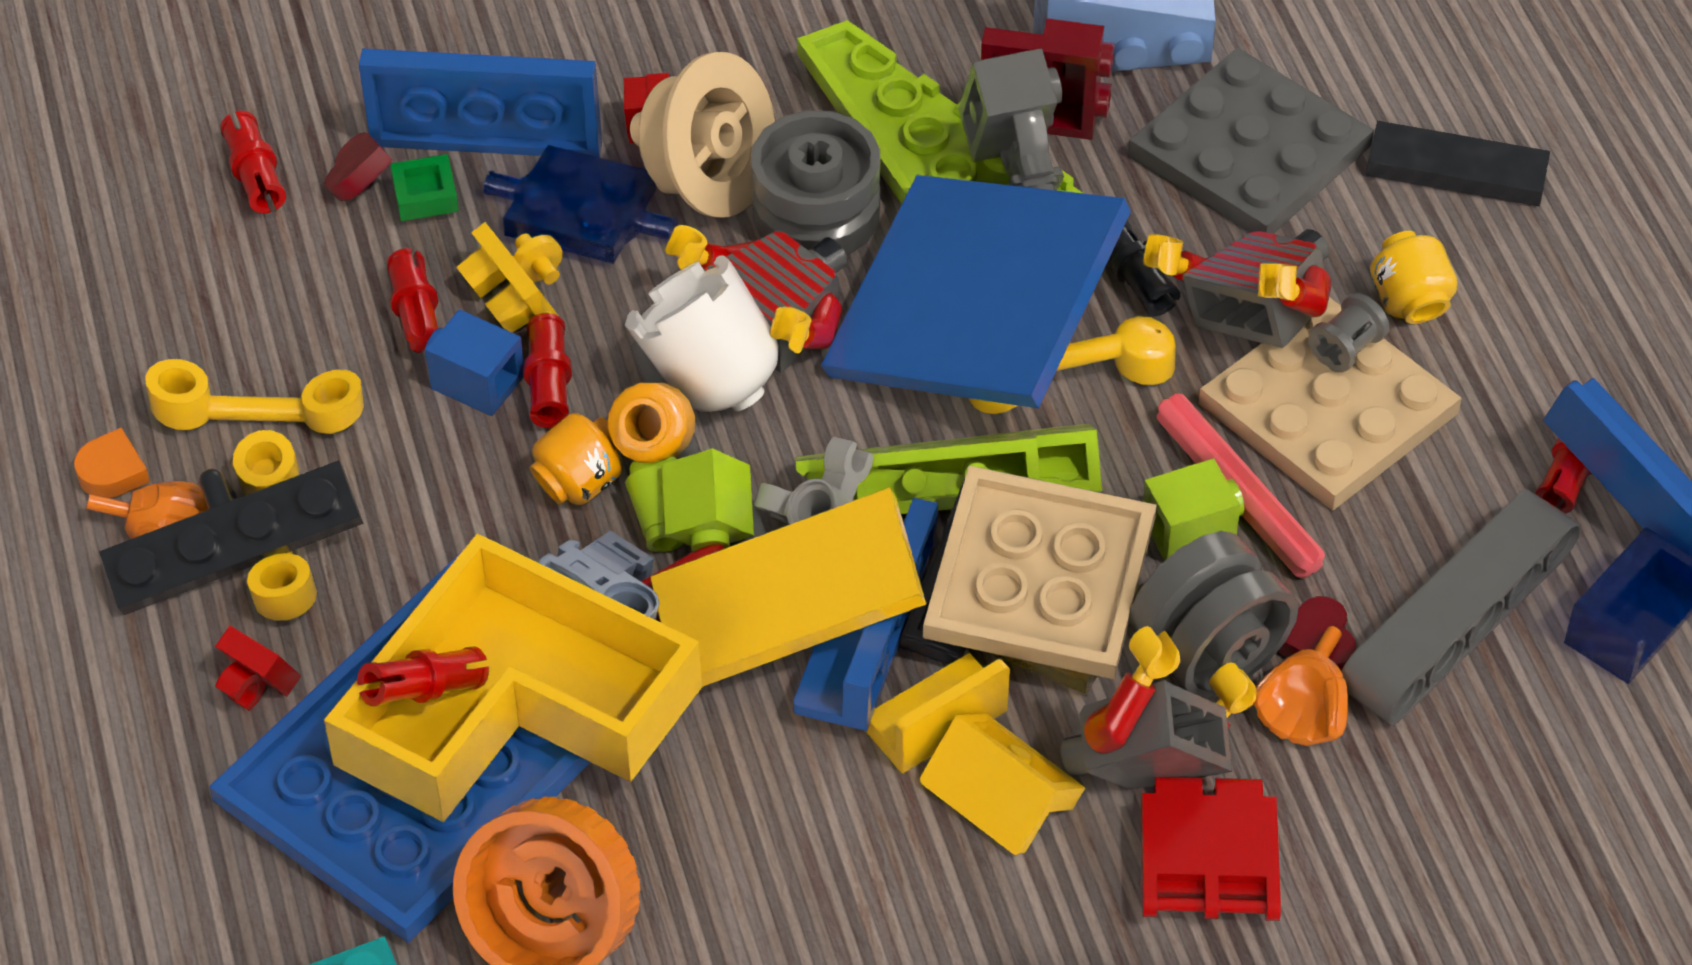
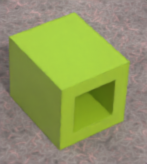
(707, 499)
(1191, 505)

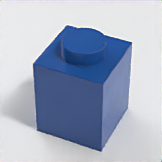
(474, 362)

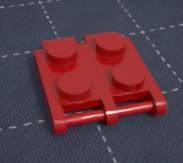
(1210, 848)

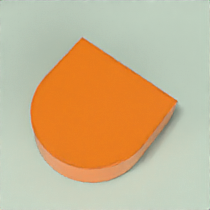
(110, 466)

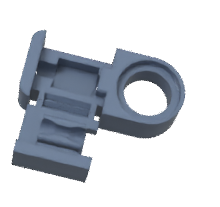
(610, 568)

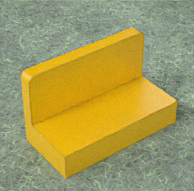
(917, 719)
(998, 781)

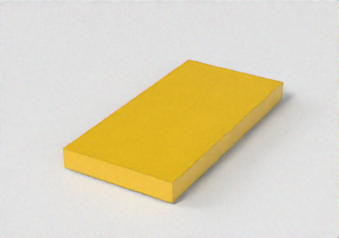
(793, 586)

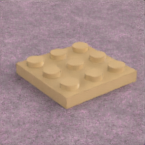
(1327, 425)
(1040, 572)

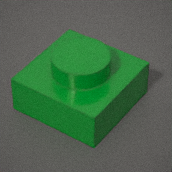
(424, 187)

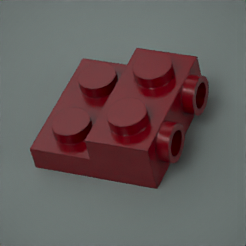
(1080, 59)

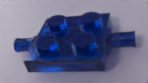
(581, 203)

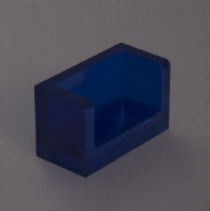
(1633, 606)

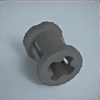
(1348, 332)

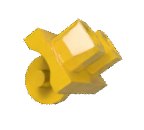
(492, 264)

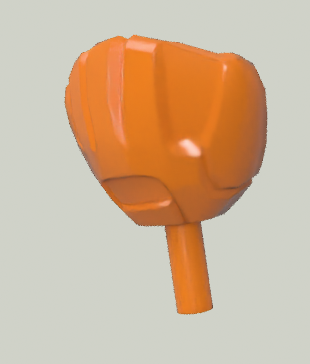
(153, 506)
(1305, 695)

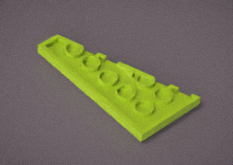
(906, 113)

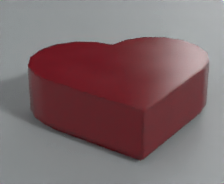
(356, 167)
(1312, 621)

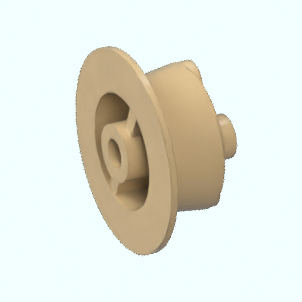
(702, 132)

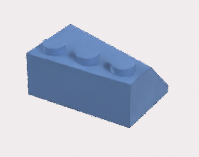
(1143, 30)

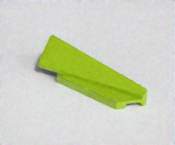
(938, 467)

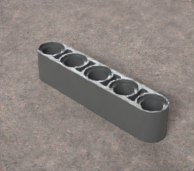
(1459, 606)

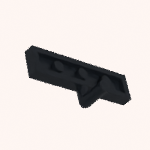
(230, 535)

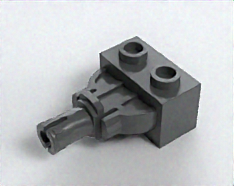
(1008, 115)

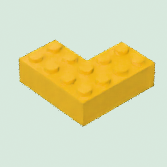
(557, 665)

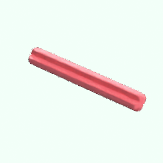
(1261, 507)

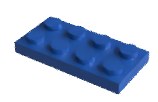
(480, 102)

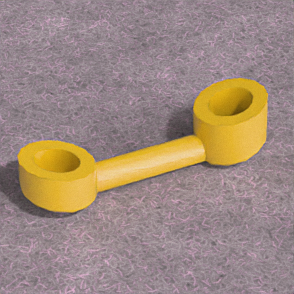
(1141, 350)
(183, 400)
(282, 582)

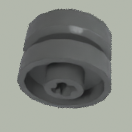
(816, 179)
(1216, 609)

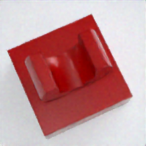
(252, 669)

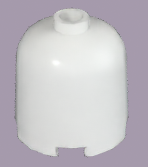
(707, 337)

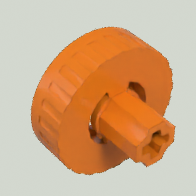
(566, 866)

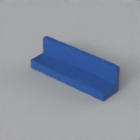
(1624, 460)
(851, 670)

